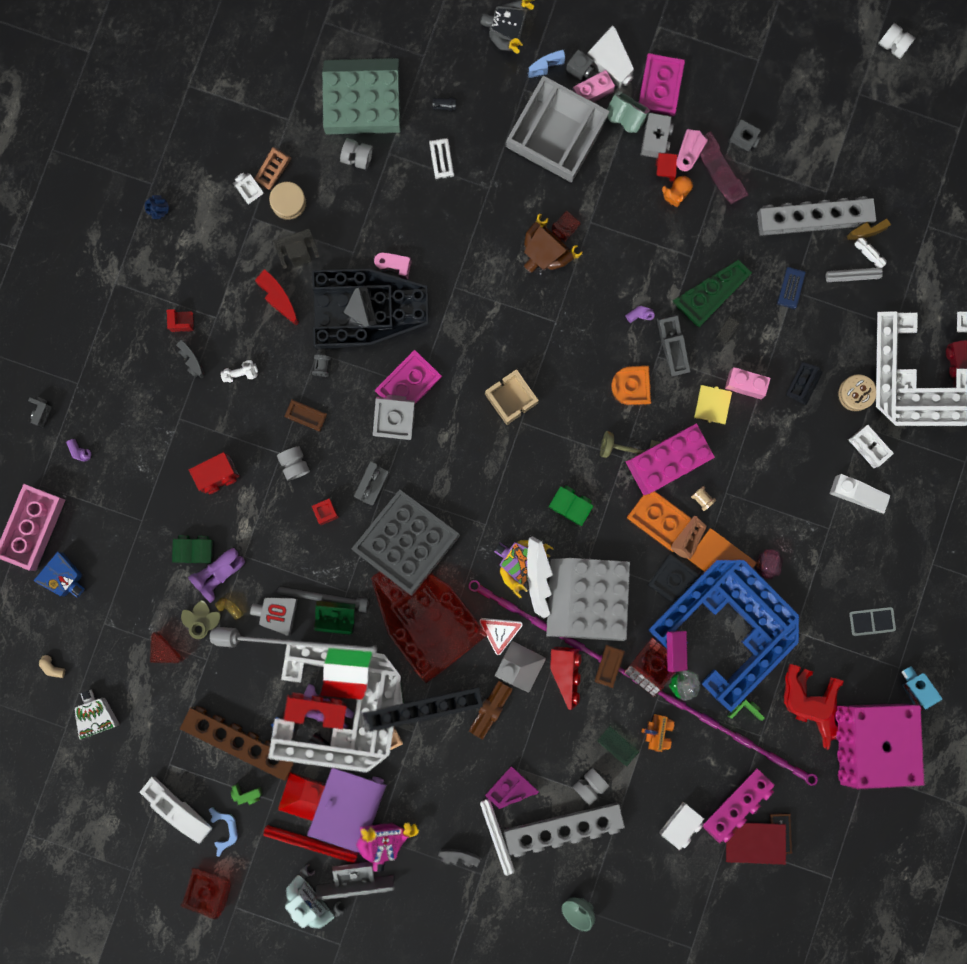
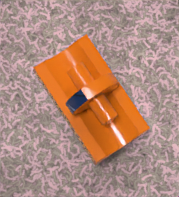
(656, 733)

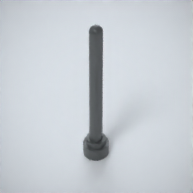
(360, 603)

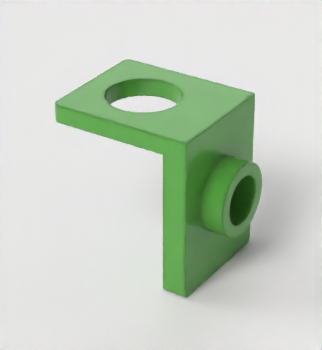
(752, 707)

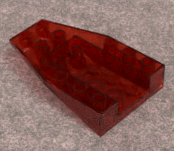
(429, 626)

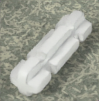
(870, 252)

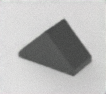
(361, 307)

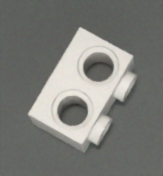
(870, 446)

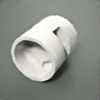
(897, 40)

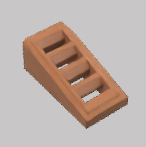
(271, 158)
(685, 543)

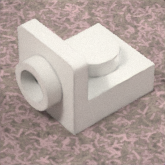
(247, 187)

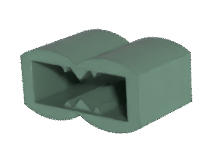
(627, 112)

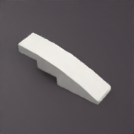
(537, 572)

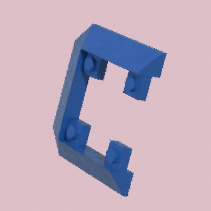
(772, 621)

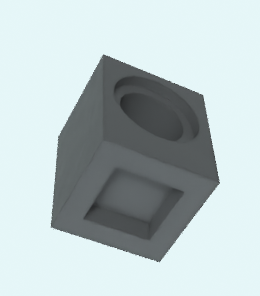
(737, 138)

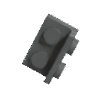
(371, 484)

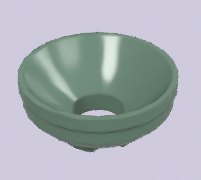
(579, 913)

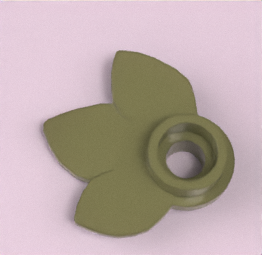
(200, 617)

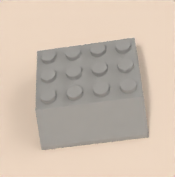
(557, 129)
(588, 599)

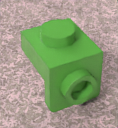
(250, 797)

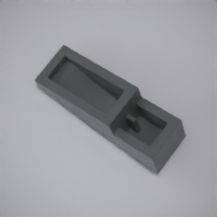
(673, 344)

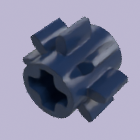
(156, 207)

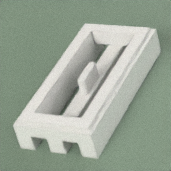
(444, 174)

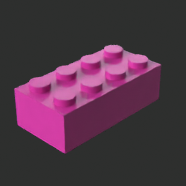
(670, 459)

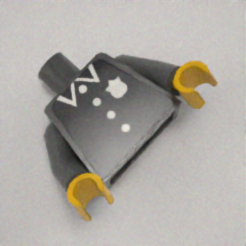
(507, 24)

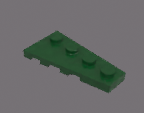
(708, 296)

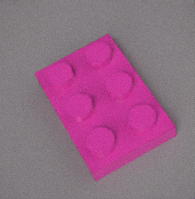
(661, 84)
(410, 379)

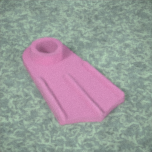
(690, 149)

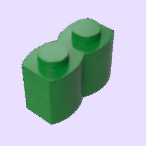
(570, 505)

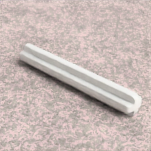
(497, 837)

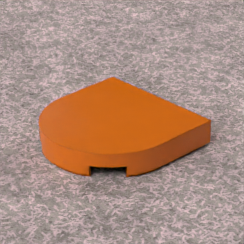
(632, 385)

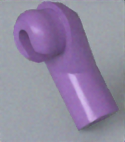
(640, 312)

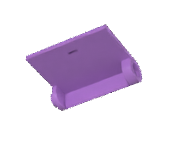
(352, 806)

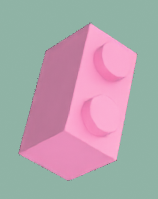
(747, 383)

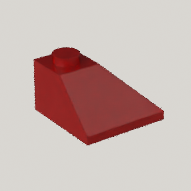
(301, 796)

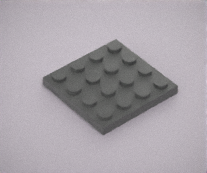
(405, 542)

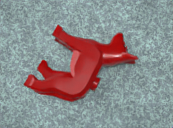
(816, 708)

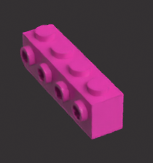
(739, 804)

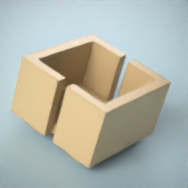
(511, 397)

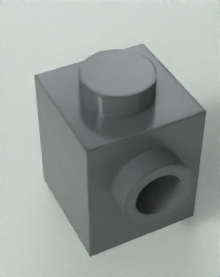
(579, 66)

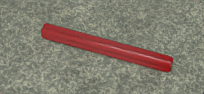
(311, 844)

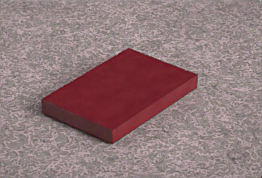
(757, 844)

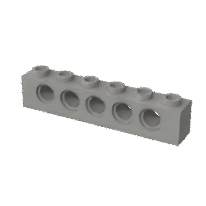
(768, 225)
(572, 820)

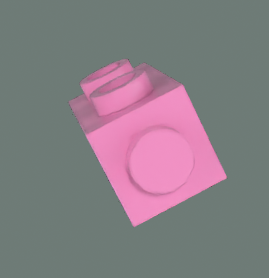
(595, 87)

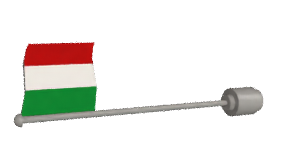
(344, 667)

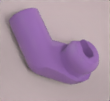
(78, 453)

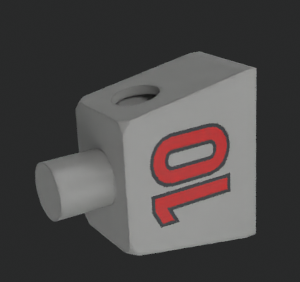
(276, 614)

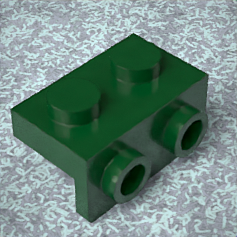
(334, 617)

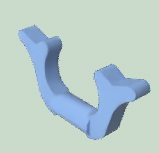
(232, 829)

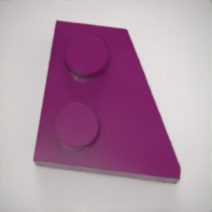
(510, 789)

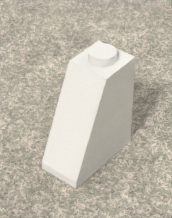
(611, 56)

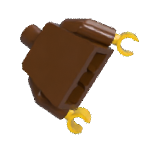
(545, 248)

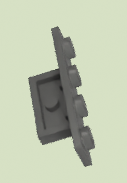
(354, 880)

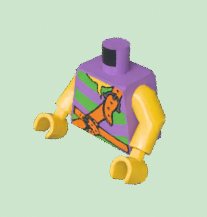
(514, 564)

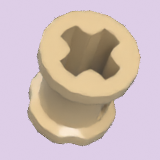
(703, 498)

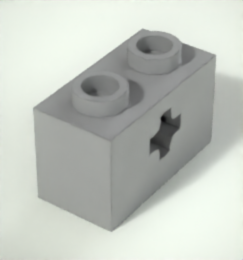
(656, 124)

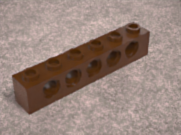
(192, 726)

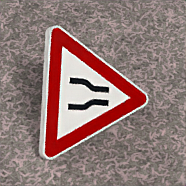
(500, 632)

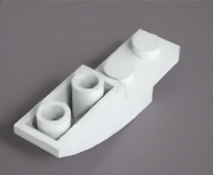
(174, 811)

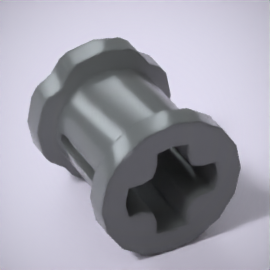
(321, 365)

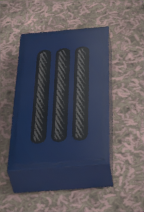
(791, 288)

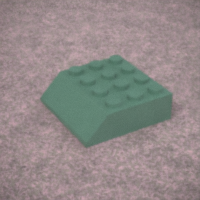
(361, 96)

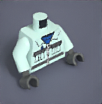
(303, 903)

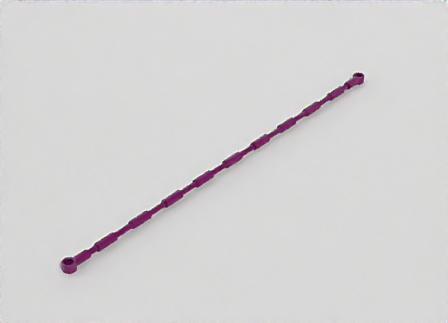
(668, 697)

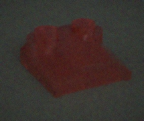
(206, 893)

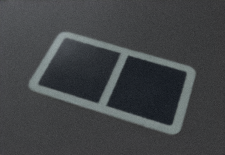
(872, 621)

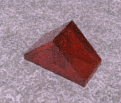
(162, 651)

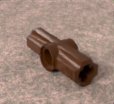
(491, 710)

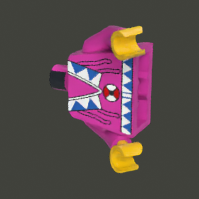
(383, 842)

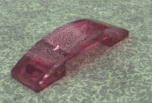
(720, 171)

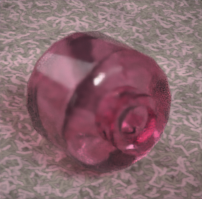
(769, 564)

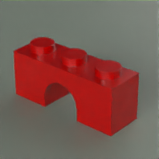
(332, 710)

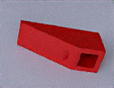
(565, 671)

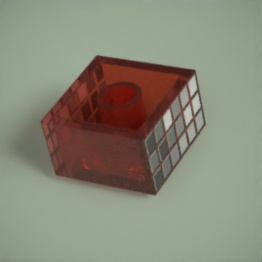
(650, 668)

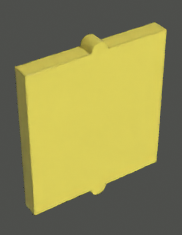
(713, 404)

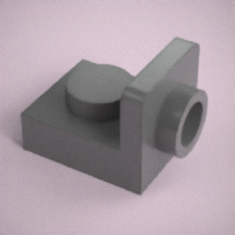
(39, 414)

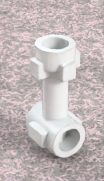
(249, 369)

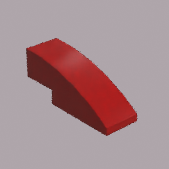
(276, 296)

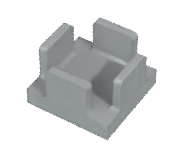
(394, 417)

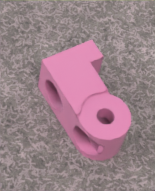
(395, 263)

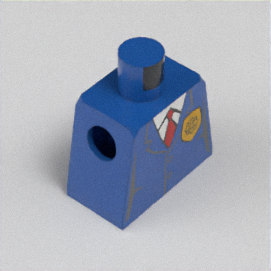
(60, 576)

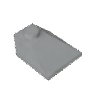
(520, 666)

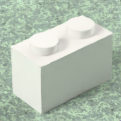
(682, 826)

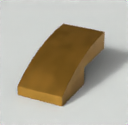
(866, 231)

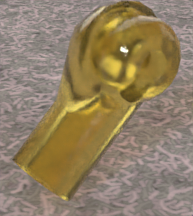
(230, 606)

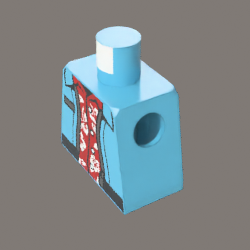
(926, 695)

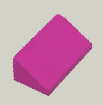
(677, 651)

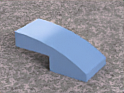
(541, 66)

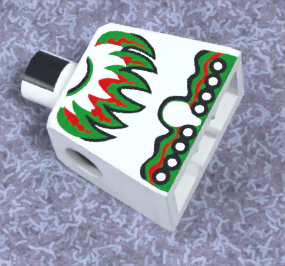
(94, 715)

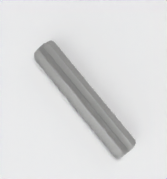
(854, 274)

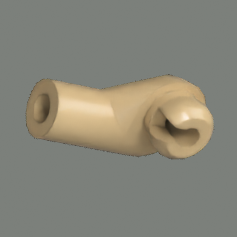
(49, 669)

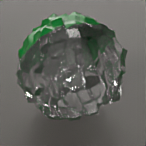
(685, 685)

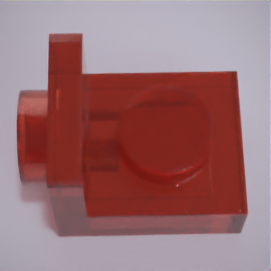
(565, 226)

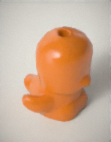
(678, 191)

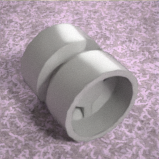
(356, 154)
(293, 464)
(591, 786)

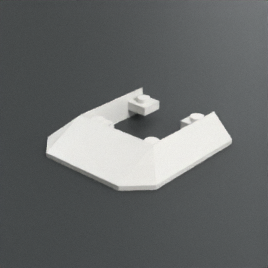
(897, 389)
(348, 748)

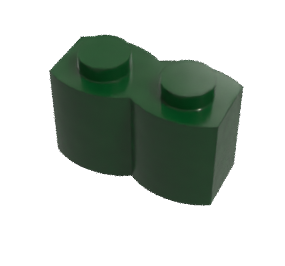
(192, 550)

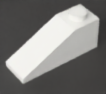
(859, 493)

